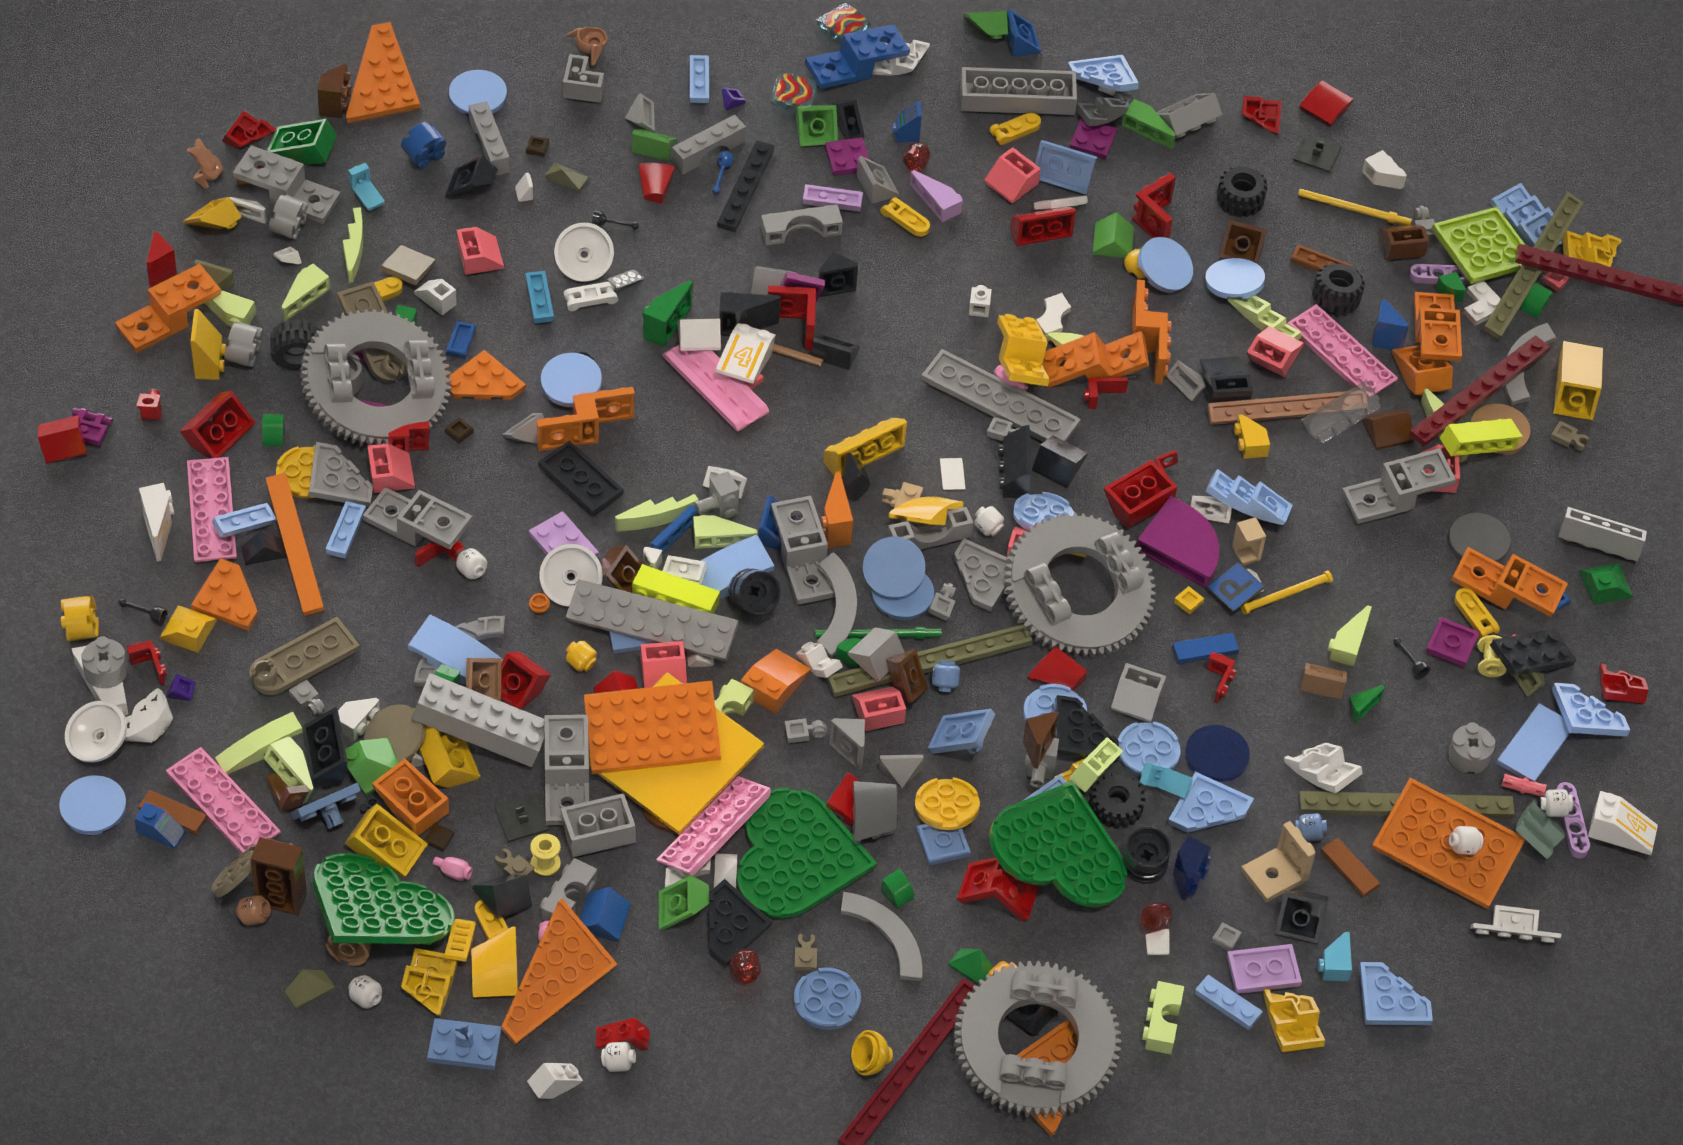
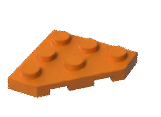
(485, 378)
(227, 596)

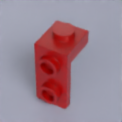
(1103, 385)
(431, 550)
(144, 652)
(1225, 667)
(623, 1031)

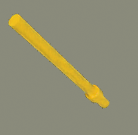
(1391, 217)

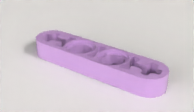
(1431, 279)
(1576, 820)

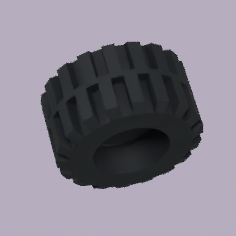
(1246, 180)
(1338, 288)
(290, 341)

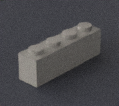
(1602, 534)

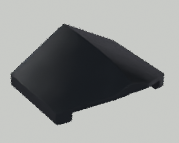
(855, 478)

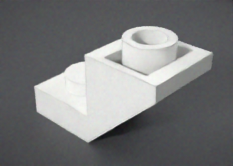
(816, 658)

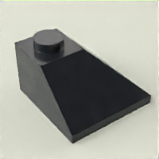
(471, 177)
(1302, 915)

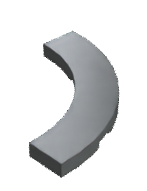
(1516, 389)
(845, 603)
(480, 629)
(891, 927)

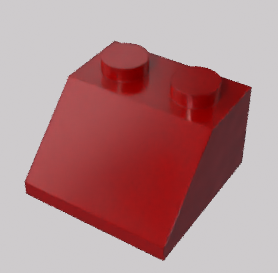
(521, 679)

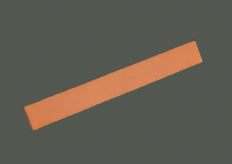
(295, 544)

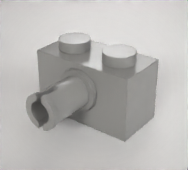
(722, 497)
(1046, 767)

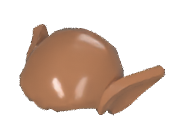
(590, 41)

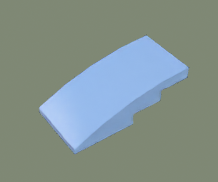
(1523, 213)
(1251, 500)
(730, 560)
(447, 646)

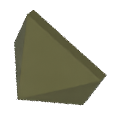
(566, 177)
(222, 276)
(1530, 682)
(308, 987)

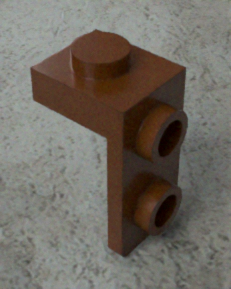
(287, 797)

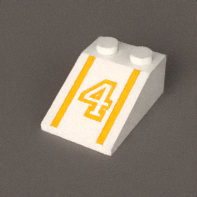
(746, 353)
(157, 515)
(1622, 824)

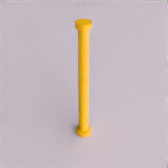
(1325, 577)

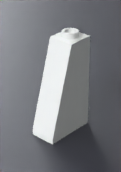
(113, 695)

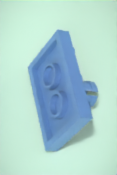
(1065, 167)
(962, 731)
(327, 806)
(464, 1044)

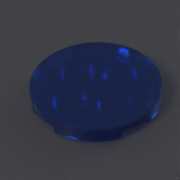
(1217, 752)

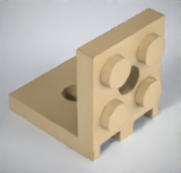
(1289, 861)

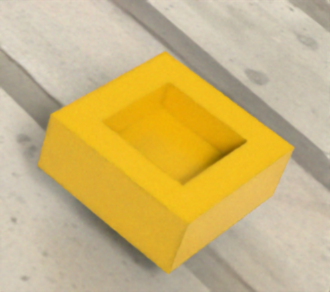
(1189, 600)

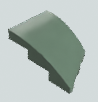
(1539, 829)

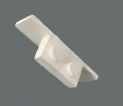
(1515, 921)

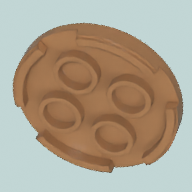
(1502, 411)

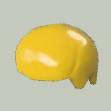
(1132, 265)

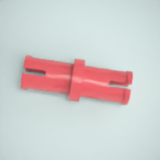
(1524, 785)

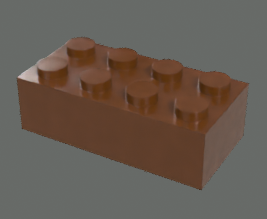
(279, 875)

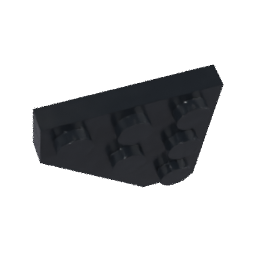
(1077, 729)
(732, 922)

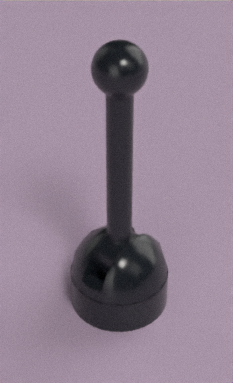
(600, 219)
(157, 614)
(1419, 668)

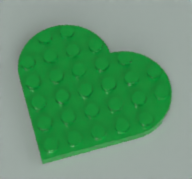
(1059, 843)
(797, 855)
(373, 906)

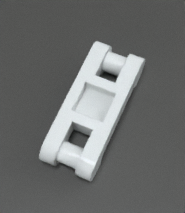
(590, 295)

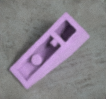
(937, 196)

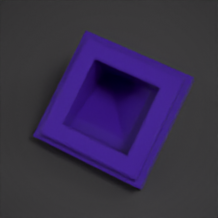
(732, 98)
(181, 688)

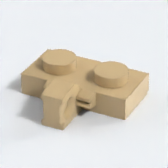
(898, 497)

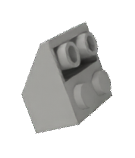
(1138, 692)

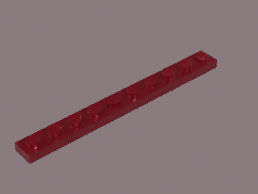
(1599, 274)
(1479, 390)
(906, 1069)

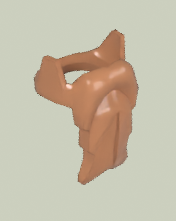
(209, 164)

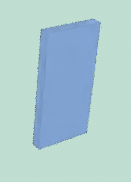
(1535, 744)

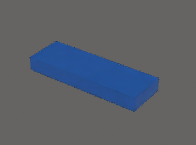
(674, 530)
(1202, 647)

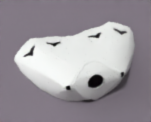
(149, 723)

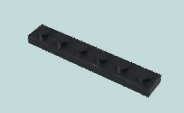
(745, 186)

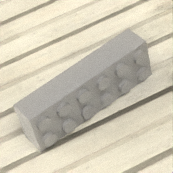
(1018, 91)
(480, 720)

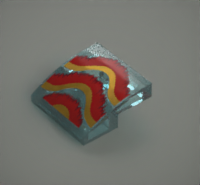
(842, 21)
(793, 91)

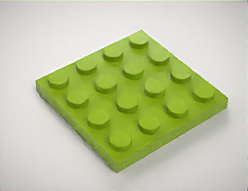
(1480, 244)

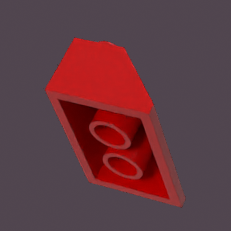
(1043, 226)
(218, 425)
(1139, 493)

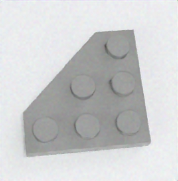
(337, 478)
(981, 572)

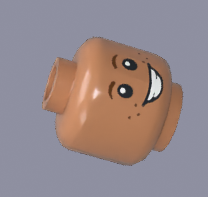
(253, 910)

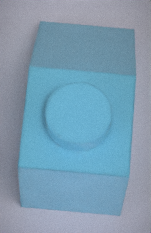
(1336, 960)

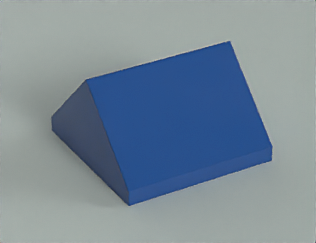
(1021, 35)
(1389, 328)
(768, 529)
(605, 913)

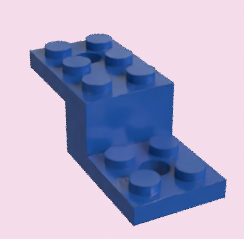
(857, 56)

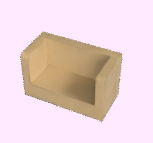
(1248, 541)

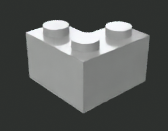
(580, 82)

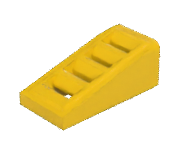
(460, 938)

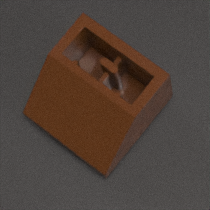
(333, 92)
(1404, 241)

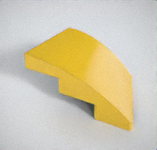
(1590, 247)
(925, 510)
(495, 966)
(430, 978)
(1294, 1021)

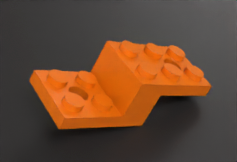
(168, 308)
(1437, 326)
(1155, 328)
(1095, 359)
(588, 412)
(1514, 580)

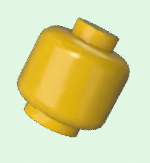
(581, 656)

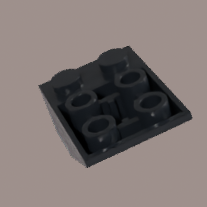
(750, 309)
(1226, 379)

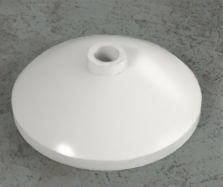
(583, 238)
(566, 560)
(91, 723)

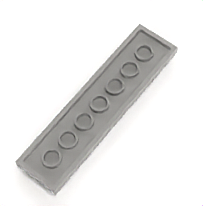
(998, 398)
(652, 619)

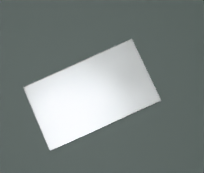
(952, 473)

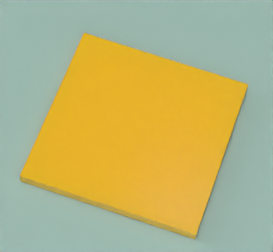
(683, 791)

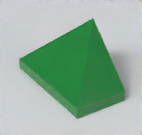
(1364, 702)
(971, 964)

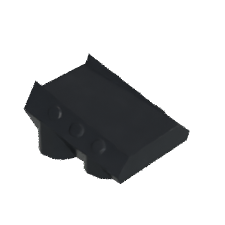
(1032, 1017)

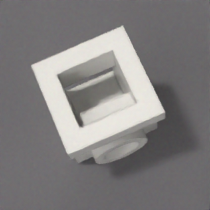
(980, 297)

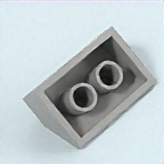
(1191, 113)
(598, 825)

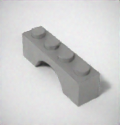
(491, 140)
(690, 152)
(824, 220)
(957, 527)

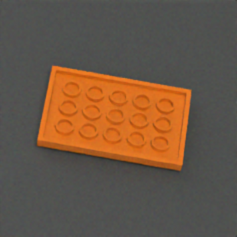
(652, 727)
(1419, 839)

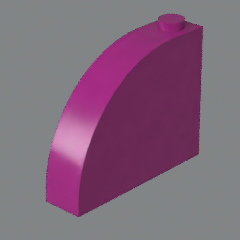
(1182, 542)

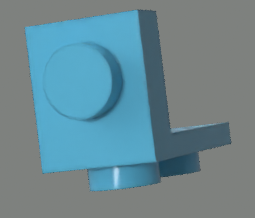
(363, 188)
(1166, 779)

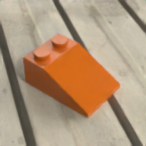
(1422, 373)
(837, 517)
(775, 679)
(412, 797)

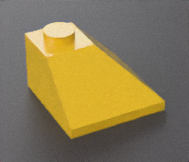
(216, 214)
(188, 629)

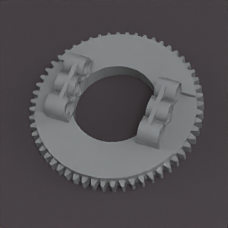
(330, 388)
(1040, 599)
(1031, 1082)

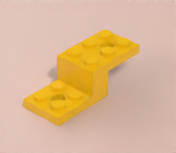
(1022, 350)

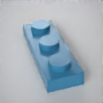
(539, 297)

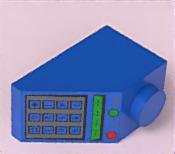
(908, 124)
(159, 826)

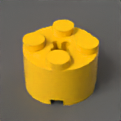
(79, 618)

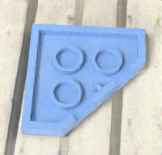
(1108, 72)
(1587, 714)
(1209, 805)
(1390, 998)

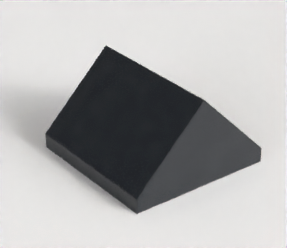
(839, 275)
(834, 351)
(1059, 460)
(505, 894)

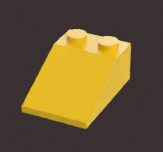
(206, 348)
(386, 841)

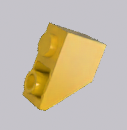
(1252, 437)

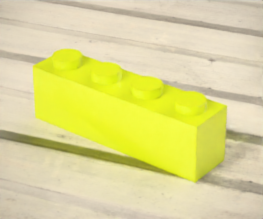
(1481, 437)
(675, 590)

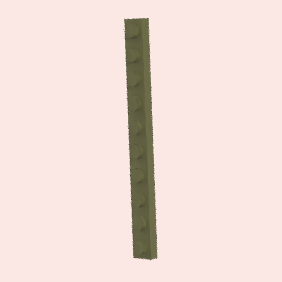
(1527, 275)
(958, 652)
(1382, 803)

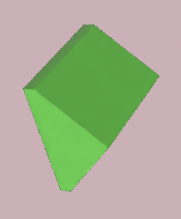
(653, 144)
(1113, 236)

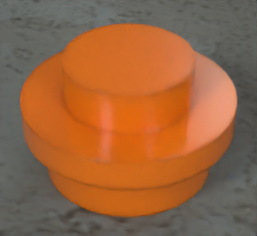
(539, 603)

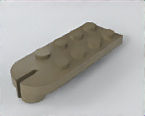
(378, 360)
(302, 657)

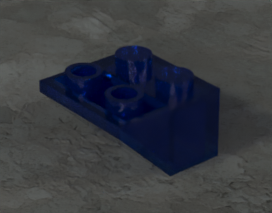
(1191, 866)

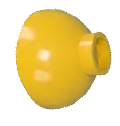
(870, 1053)

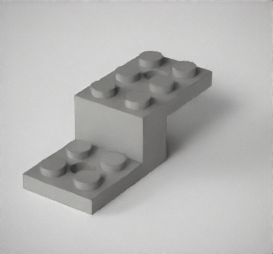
(288, 178)
(1398, 486)
(417, 518)
(802, 548)
(565, 764)

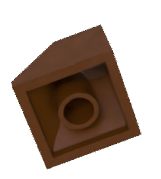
(621, 567)

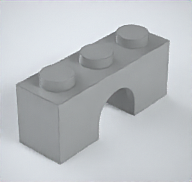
(575, 878)

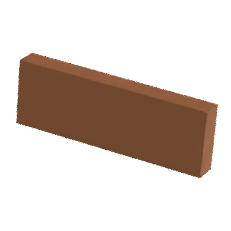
(1312, 259)
(186, 816)
(1350, 867)

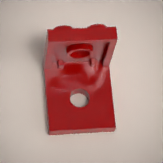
(1149, 207)
(801, 306)
(989, 879)

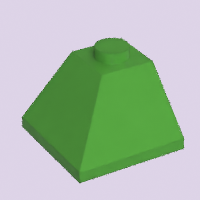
(989, 22)
(816, 124)
(370, 761)
(682, 900)

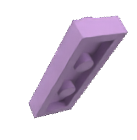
(825, 196)

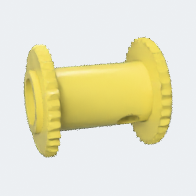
(1491, 665)
(545, 854)

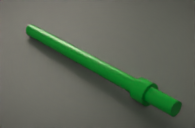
(919, 633)

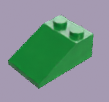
(304, 141)
(664, 311)

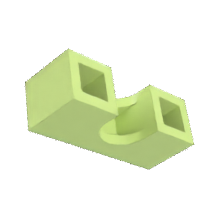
(734, 698)
(1160, 1033)

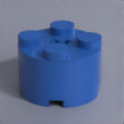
(424, 144)

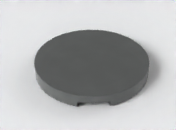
(1480, 533)

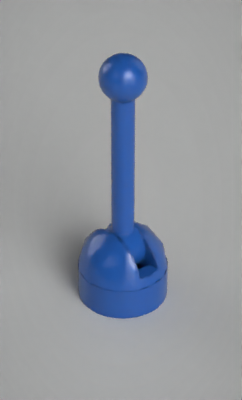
(725, 160)

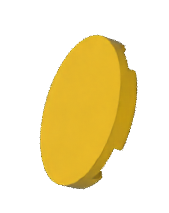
(298, 468)
(947, 803)

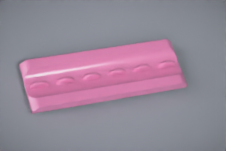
(1341, 350)
(724, 393)
(210, 497)
(221, 800)
(715, 826)

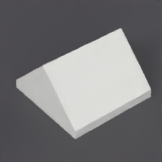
(699, 334)

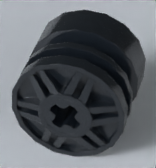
(765, 592)
(1147, 855)

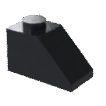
(849, 119)

